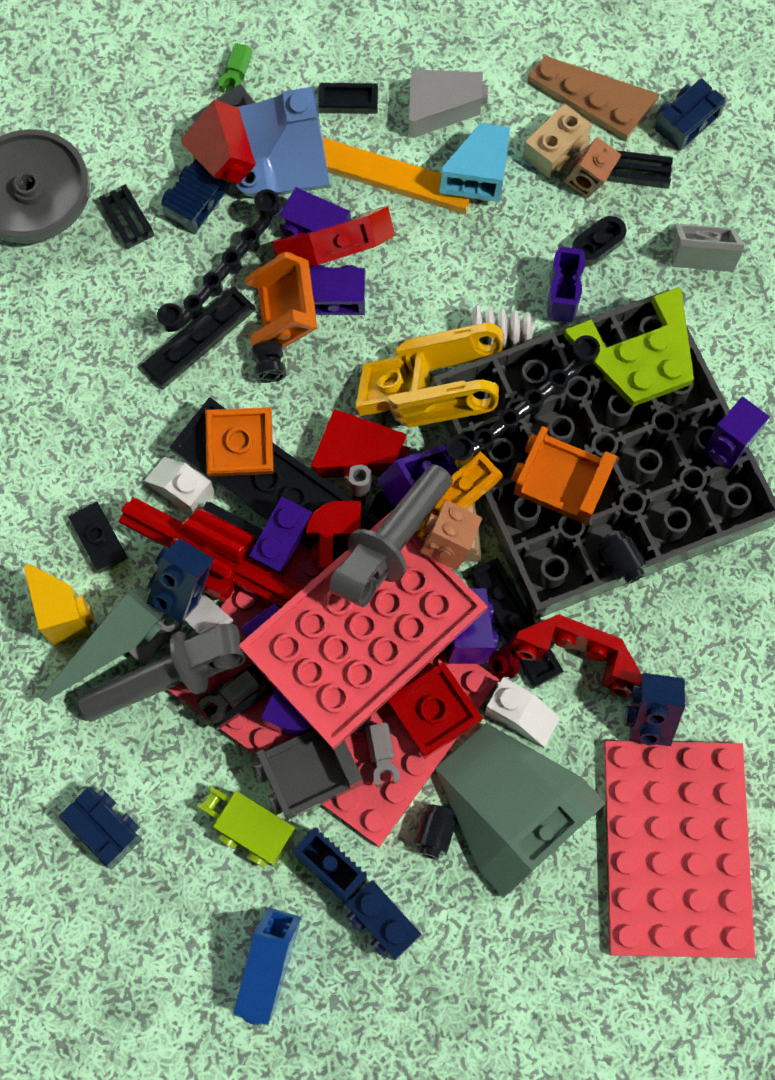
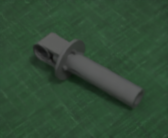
(377, 554)
(189, 663)

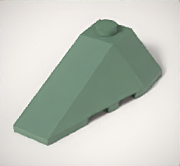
(120, 631)

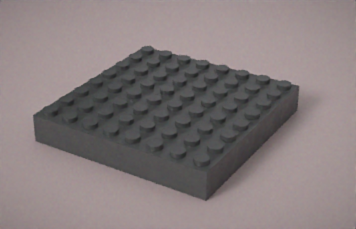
(659, 489)

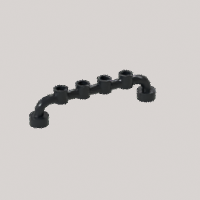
(172, 317)
(462, 449)

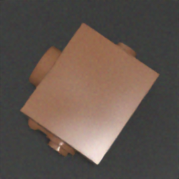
(592, 167)
(450, 534)

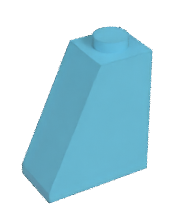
(478, 165)

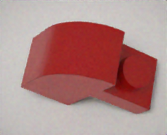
(329, 524)

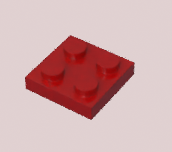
(434, 710)

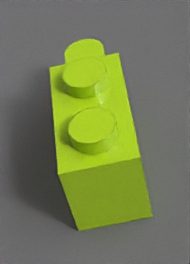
(249, 826)

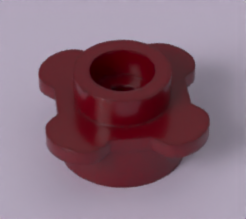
(504, 663)

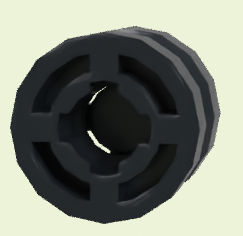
(268, 361)

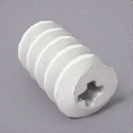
(513, 329)

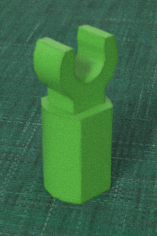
(236, 66)

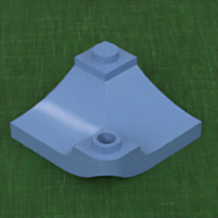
(285, 143)

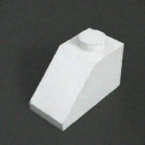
(181, 484)
(522, 712)

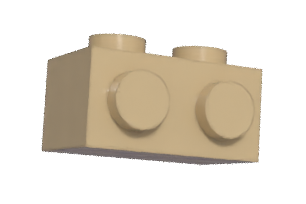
(557, 141)

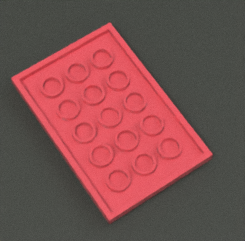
(350, 659)
(677, 850)

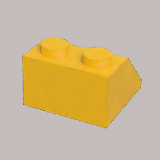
(58, 608)

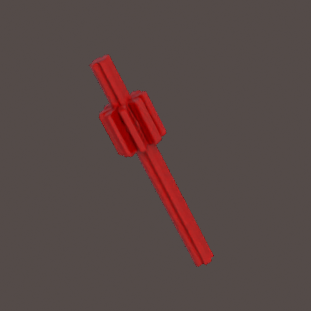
(219, 540)

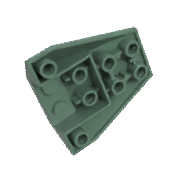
(512, 804)

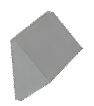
(706, 247)

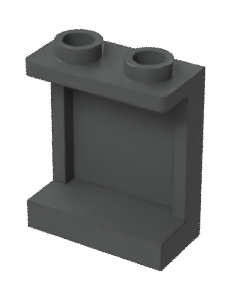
(306, 773)

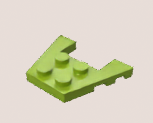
(650, 362)

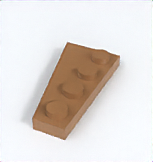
(597, 97)

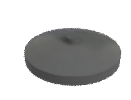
(40, 185)

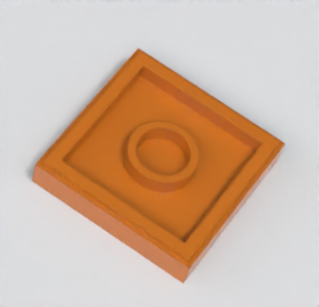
(239, 441)

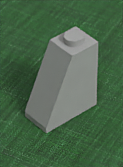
(443, 99)

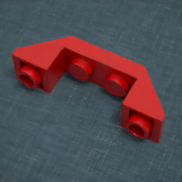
(339, 239)
(620, 670)

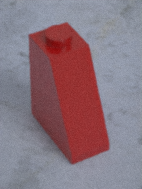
(221, 142)
(357, 442)

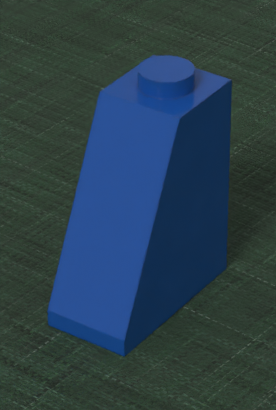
(266, 966)

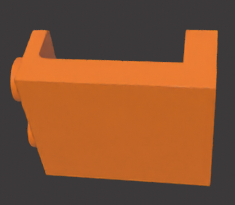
(284, 299)
(562, 476)

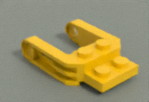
(403, 381)

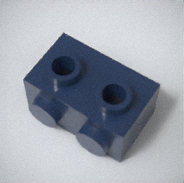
(179, 580)
(655, 709)
(383, 920)

